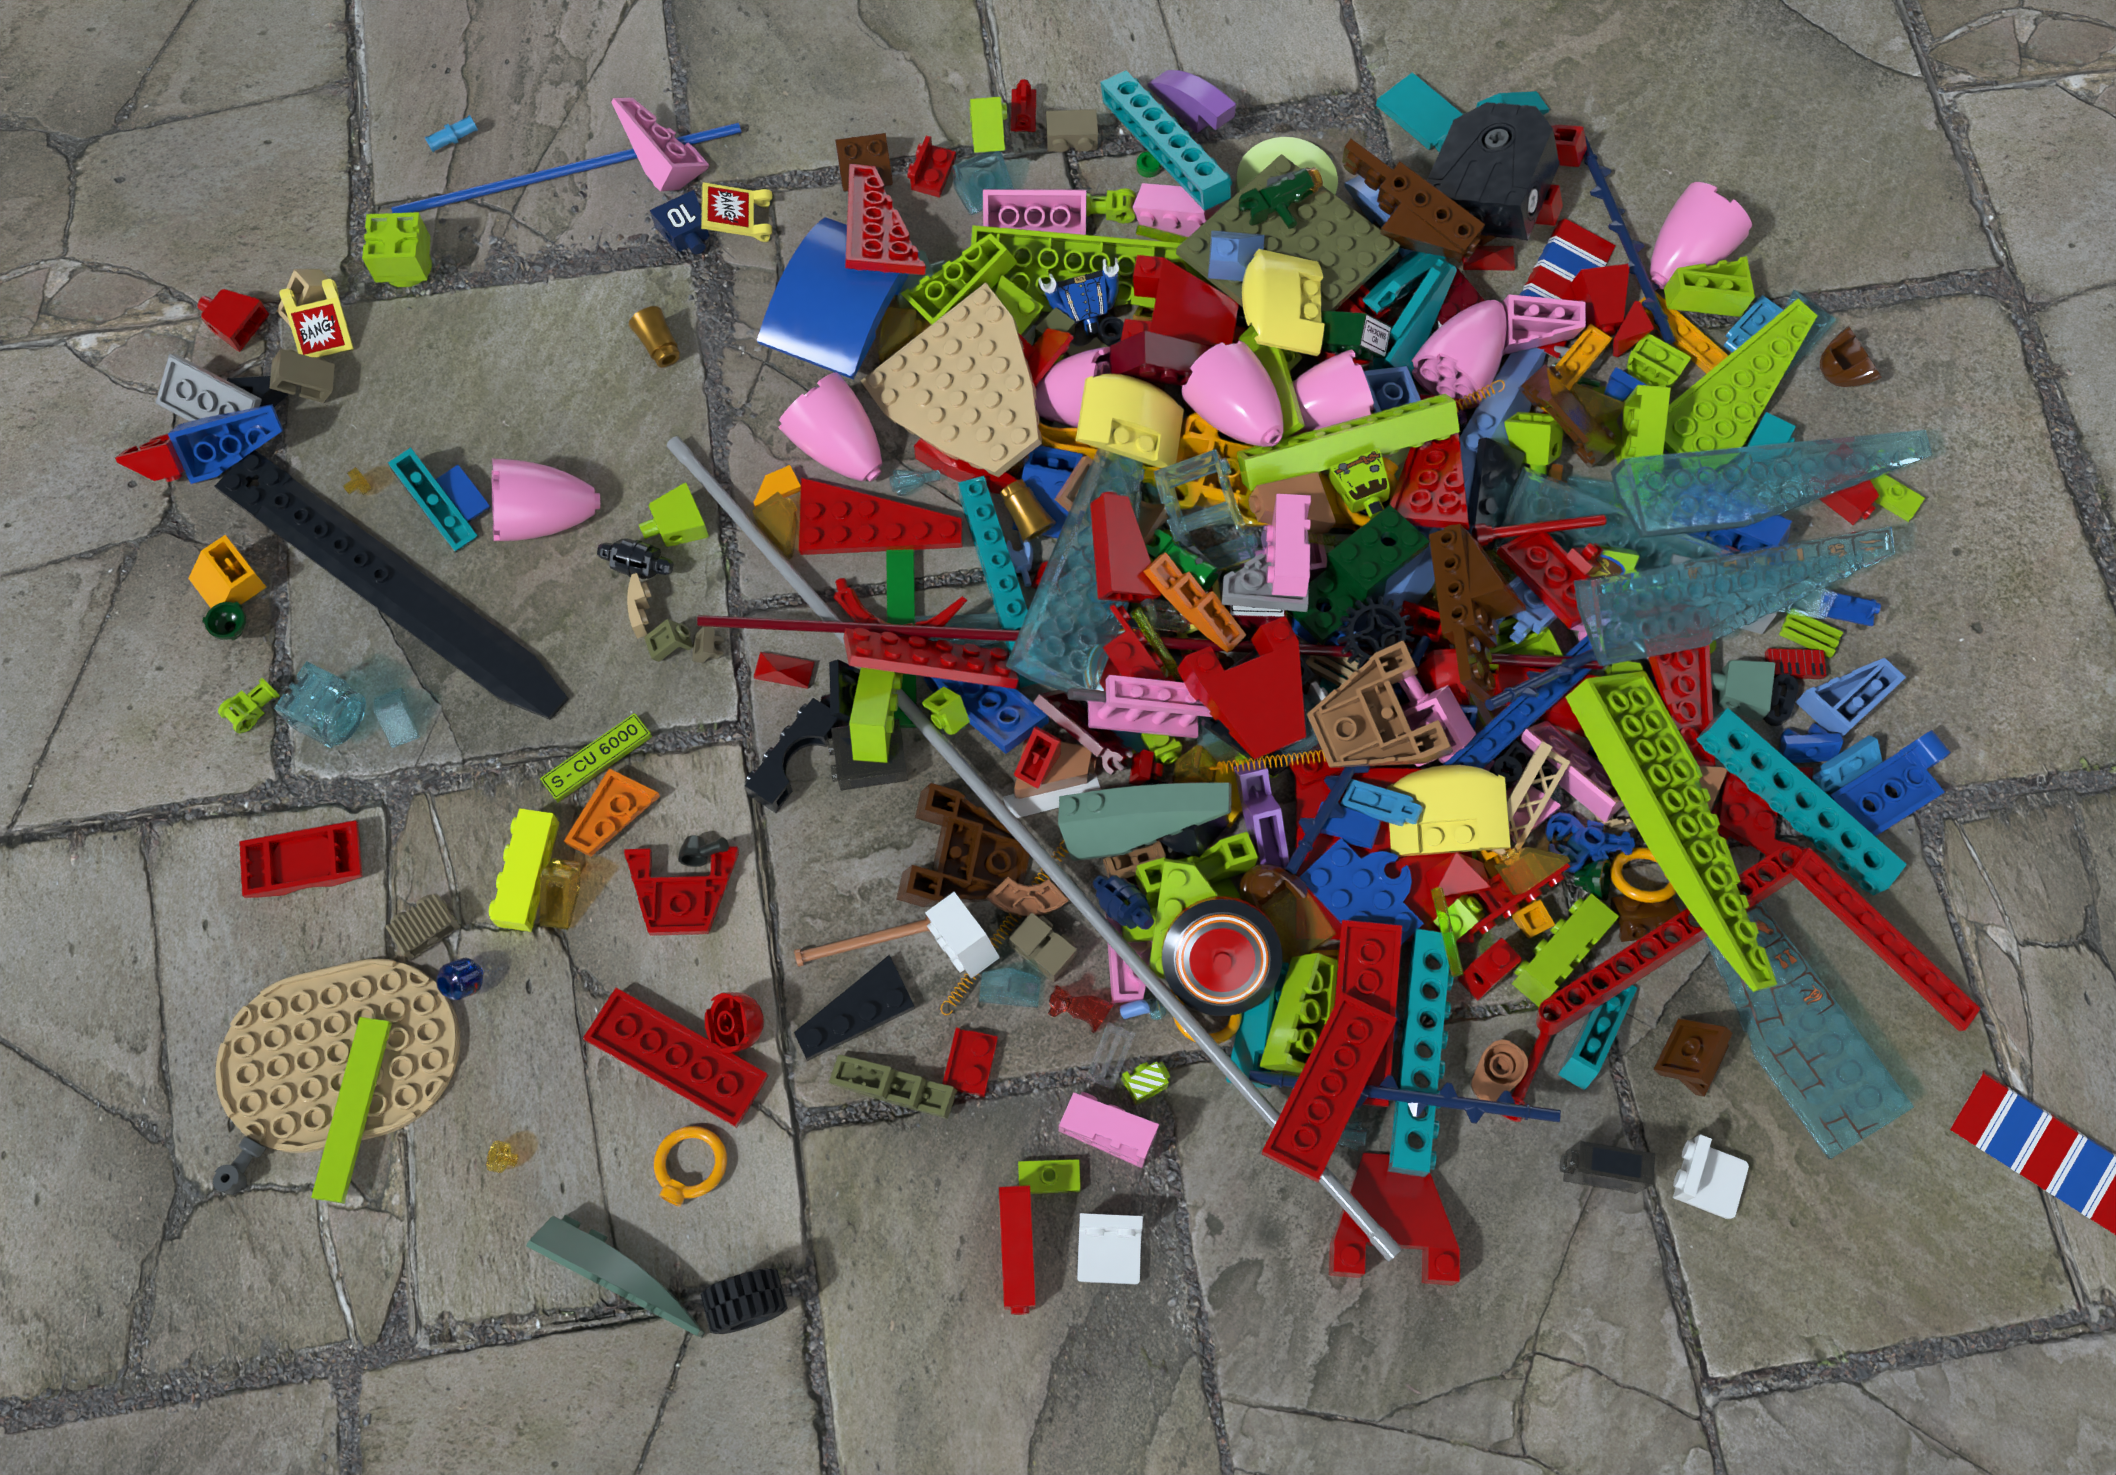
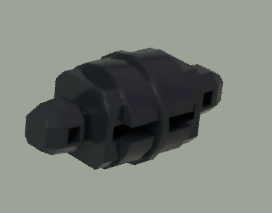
(634, 557)

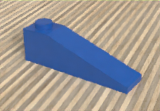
(219, 441)

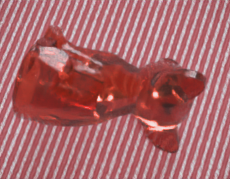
(1086, 1008)

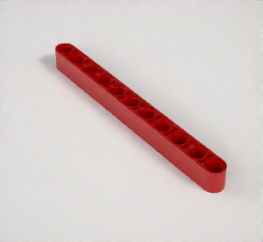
(1658, 945)

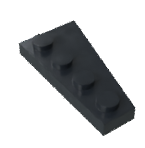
(1493, 483)

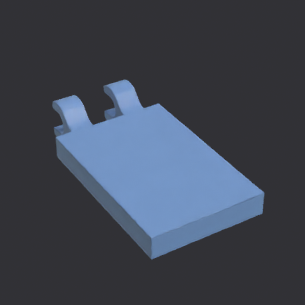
(1534, 618)

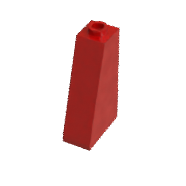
(1119, 551)
(1558, 715)
(1017, 1249)

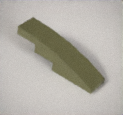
(892, 1086)

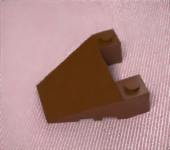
(1590, 438)
(970, 856)

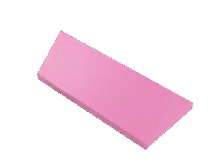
(1036, 209)
(1584, 775)

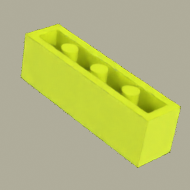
(524, 861)

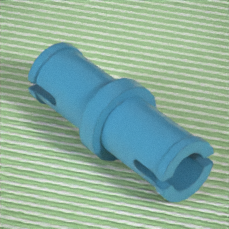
(451, 133)

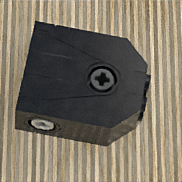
(1498, 166)

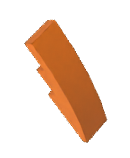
(1199, 608)

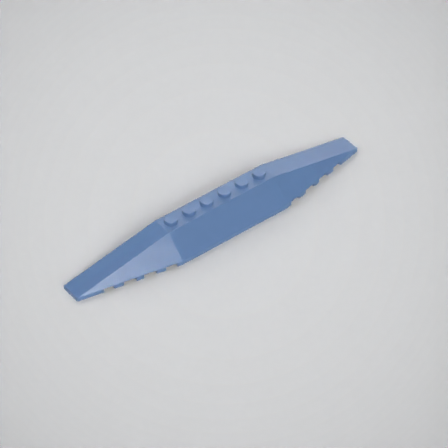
(1488, 420)

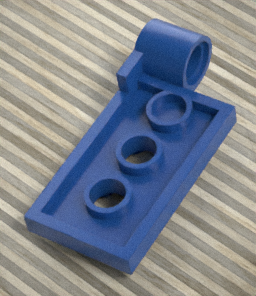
(989, 719)
(1903, 772)

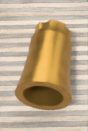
(655, 335)
(1026, 511)

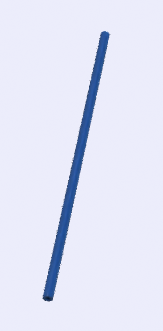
(555, 172)

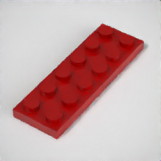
(928, 658)
(1370, 973)
(676, 1057)
(1329, 1087)

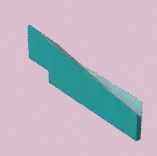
(1401, 280)
(1419, 316)
(1254, 1031)

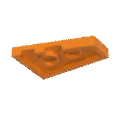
(609, 811)

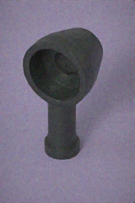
(696, 853)

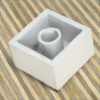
(961, 936)

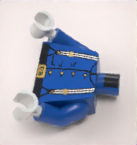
(1085, 296)

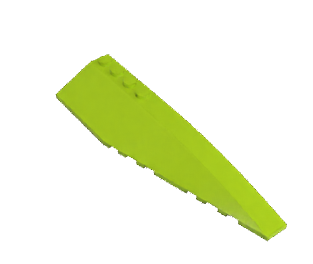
(1671, 810)

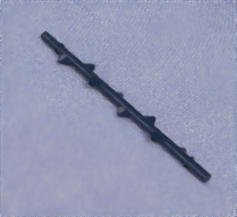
(1630, 246)
(1537, 679)
(1338, 784)
(1419, 1100)

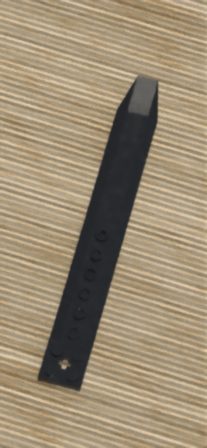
(392, 585)

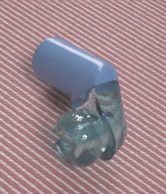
(1142, 1007)

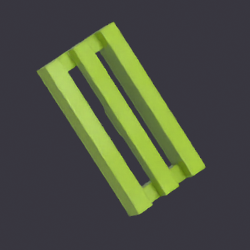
(1812, 629)

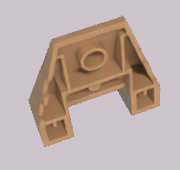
(1366, 723)

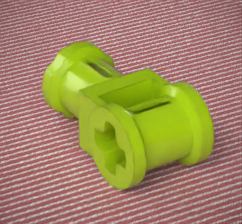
(1112, 205)
(247, 706)

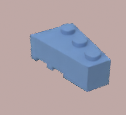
(1849, 698)

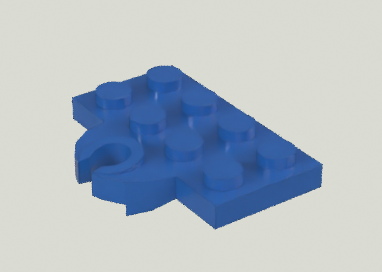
(1360, 889)

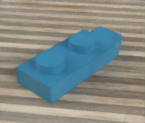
(1751, 322)
(1848, 765)
(1381, 803)

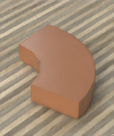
(1025, 899)

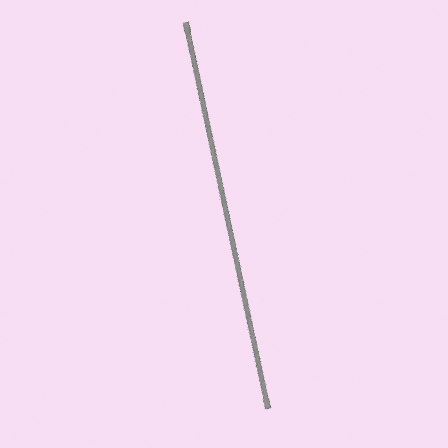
(1377, 1235)

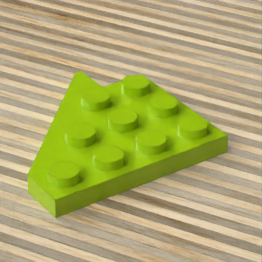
(1179, 888)

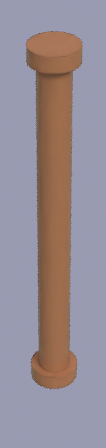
(860, 941)

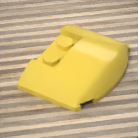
(1284, 301)
(1130, 419)
(1460, 811)

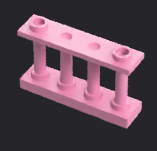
(1147, 707)

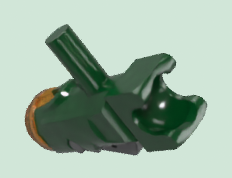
(1279, 194)

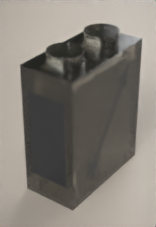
(861, 774)
(1608, 1167)

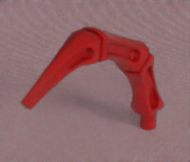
(858, 613)

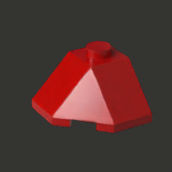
(154, 459)
(1442, 670)

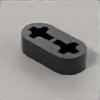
(1786, 701)

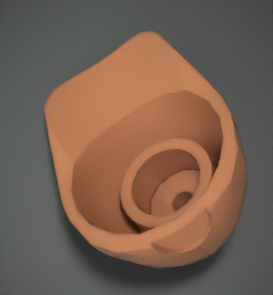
(1490, 1082)

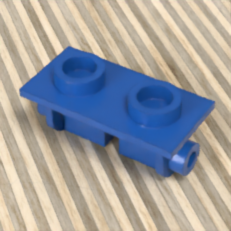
(1853, 609)

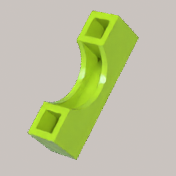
(1223, 860)

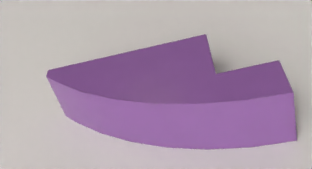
(1193, 99)
(1262, 815)

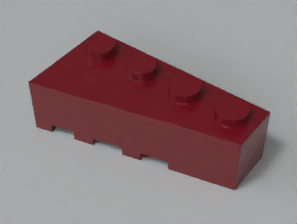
(1155, 358)

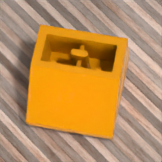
(224, 574)

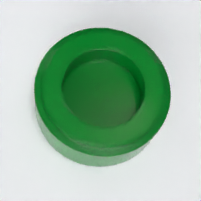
(1147, 165)

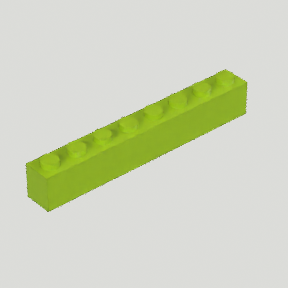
(1331, 445)

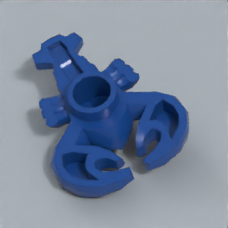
(1585, 841)

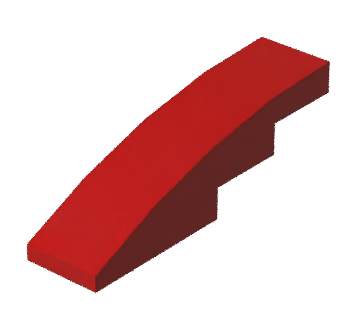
(958, 469)

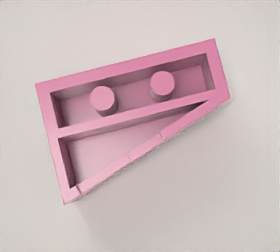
(1170, 209)
(1540, 321)
(1289, 546)
(1108, 1128)

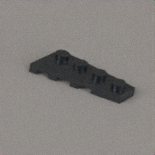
(859, 1009)

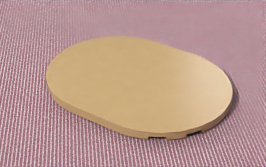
(293, 1043)

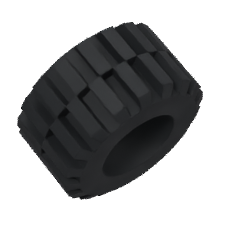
(743, 1301)

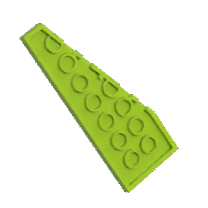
(1732, 396)

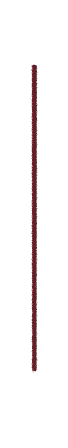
(1011, 635)

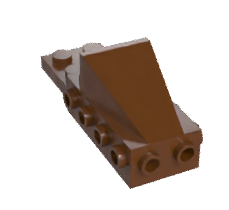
(1421, 214)
(1469, 602)

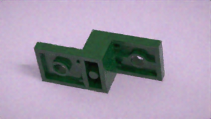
(1359, 570)

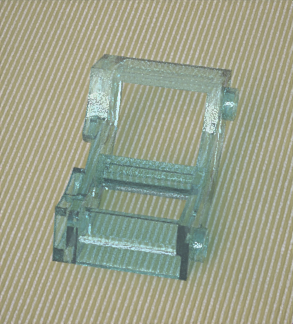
(1222, 555)

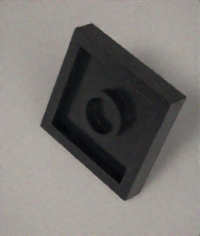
(842, 689)

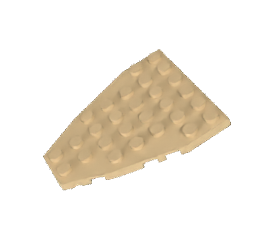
(964, 386)

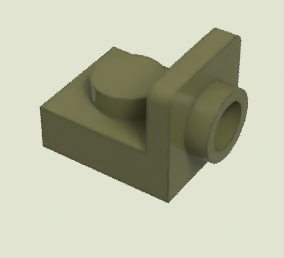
(667, 638)

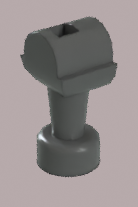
(231, 1178)

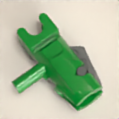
(1186, 559)

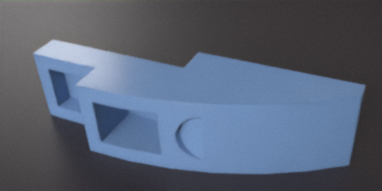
(1367, 201)

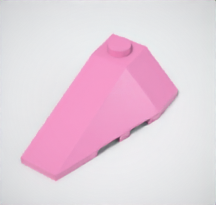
(662, 156)

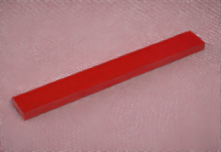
(1884, 939)

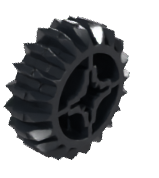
(1372, 623)

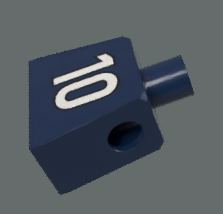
(681, 223)

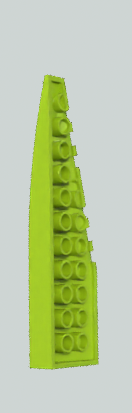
(1075, 255)

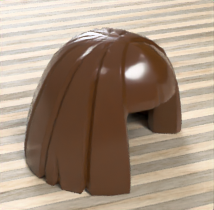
(1847, 363)
(1264, 880)

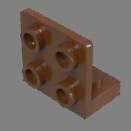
(864, 150)

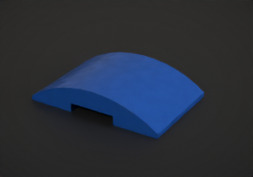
(826, 309)

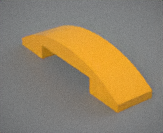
(1532, 916)

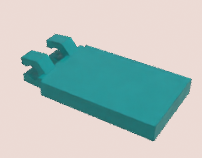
(1419, 111)

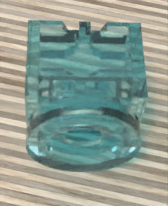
(322, 706)

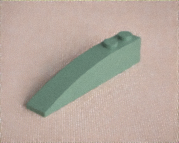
(1127, 817)
(609, 1268)

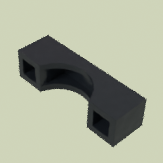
(811, 728)

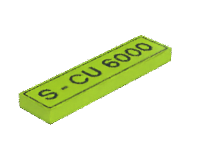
(596, 757)

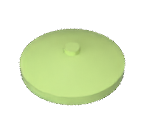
(1296, 150)

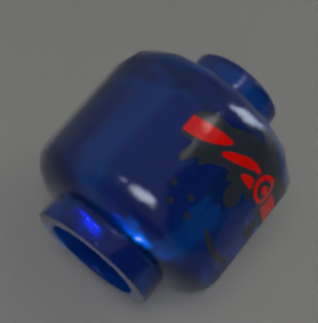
(459, 978)

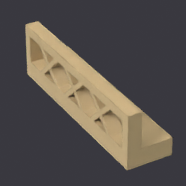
(1522, 786)

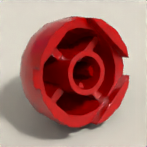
(734, 1021)

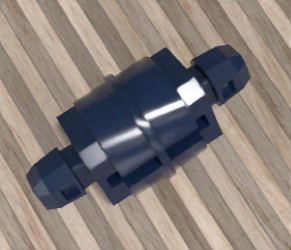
(1123, 902)

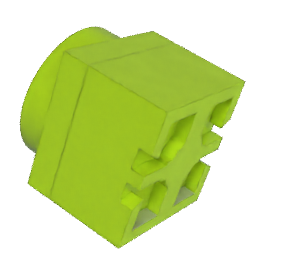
(397, 248)

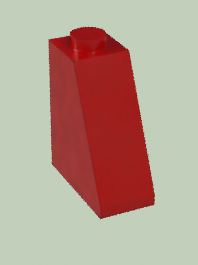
(1604, 295)
(1853, 502)

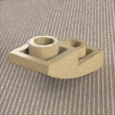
(637, 604)

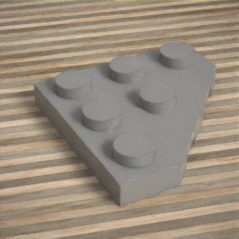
(1250, 589)

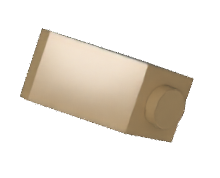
(306, 287)

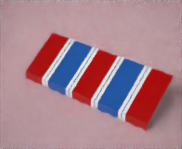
(1562, 259)
(2041, 1149)

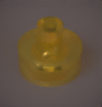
(357, 482)
(500, 1156)

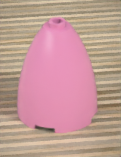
(1698, 231)
(1463, 353)
(1062, 387)
(1332, 393)
(1235, 395)
(834, 429)
(537, 500)

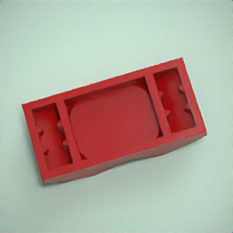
(300, 860)

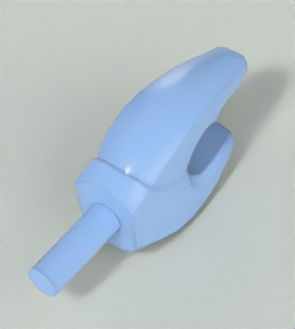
(1022, 559)

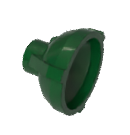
(222, 618)
(1595, 878)

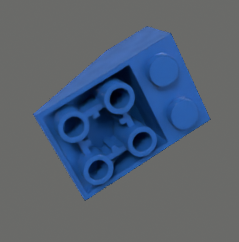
(1045, 475)

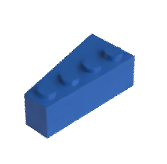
(1761, 534)

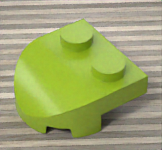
(1656, 362)

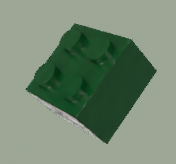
(1354, 331)

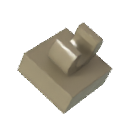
(704, 645)

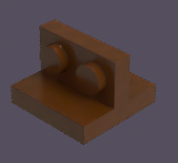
(1694, 1054)

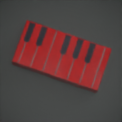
(1797, 662)

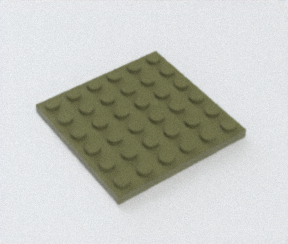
(1325, 232)

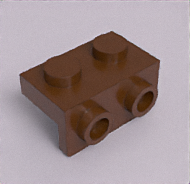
(1640, 918)

